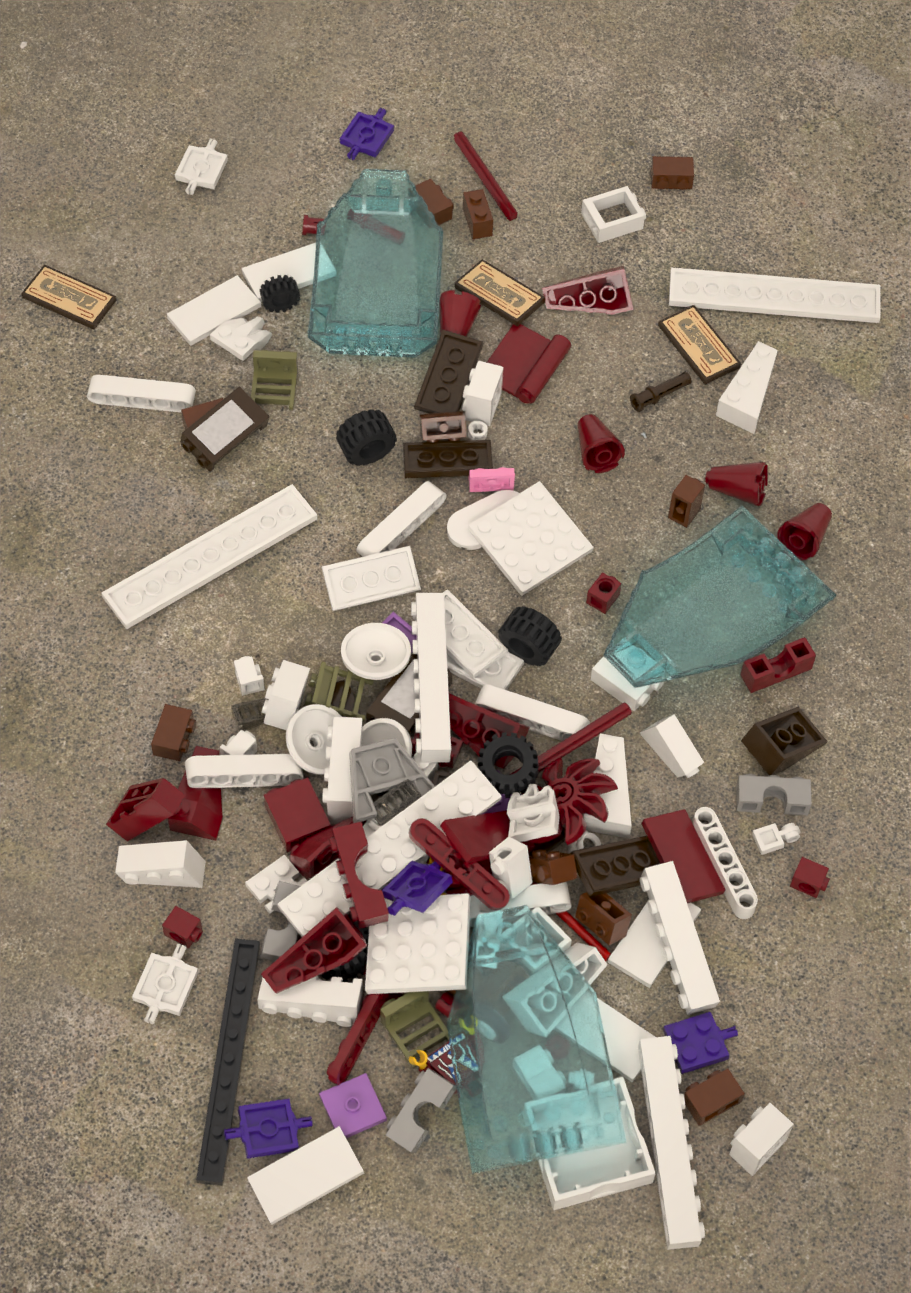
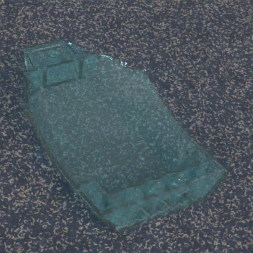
(377, 270)
(714, 604)
(529, 1049)

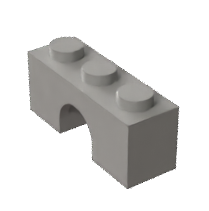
(793, 793)
(279, 941)
(405, 1127)

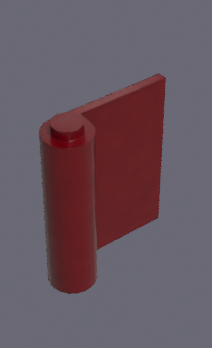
(528, 361)

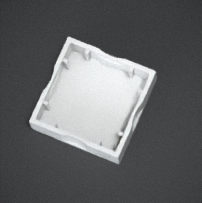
(603, 1170)

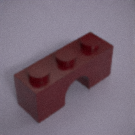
(763, 672)

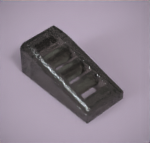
(246, 707)
(405, 787)

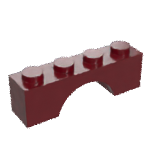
(368, 903)

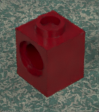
(599, 599)
(810, 877)
(182, 927)

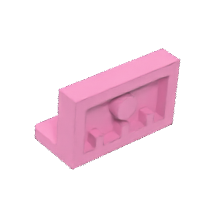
(491, 479)

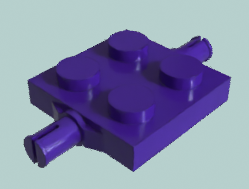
(367, 134)
(416, 887)
(699, 1042)
(268, 1128)

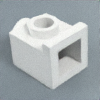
(248, 675)
(242, 744)

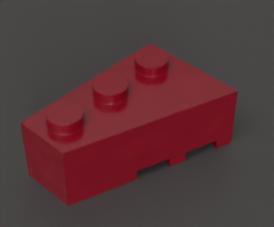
(145, 807)

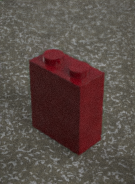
(295, 812)

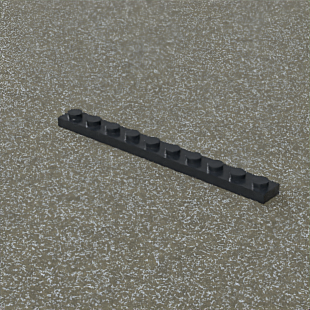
(228, 1062)

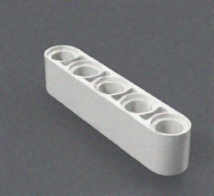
(140, 393)
(403, 520)
(535, 714)
(241, 770)
(726, 873)
(548, 897)

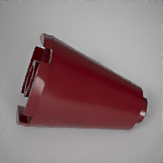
(458, 312)
(598, 445)
(740, 481)
(805, 531)

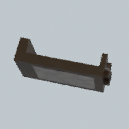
(223, 428)
(398, 698)

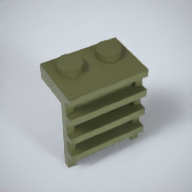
(274, 368)
(323, 688)
(406, 1011)

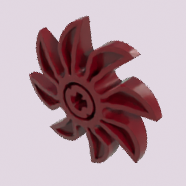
(576, 795)

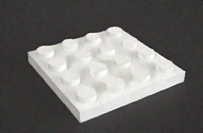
(530, 538)
(420, 949)

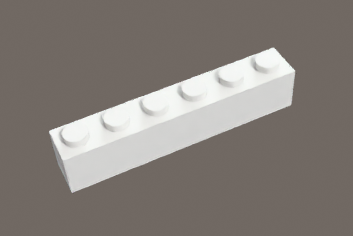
(679, 938)

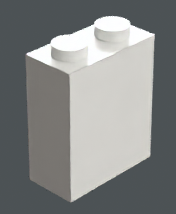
(614, 683)

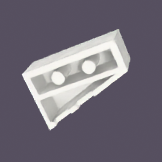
(161, 864)

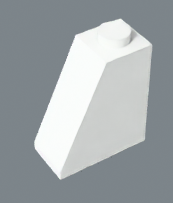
(673, 746)

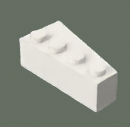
(345, 735)

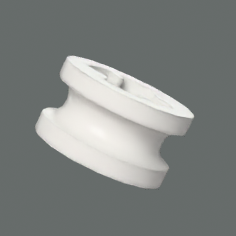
(477, 425)

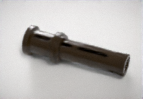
(653, 394)

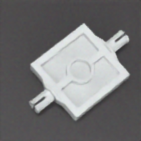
(201, 167)
(165, 984)

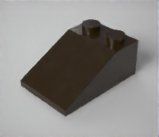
(783, 740)

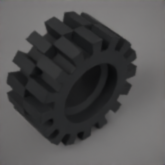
(280, 293)

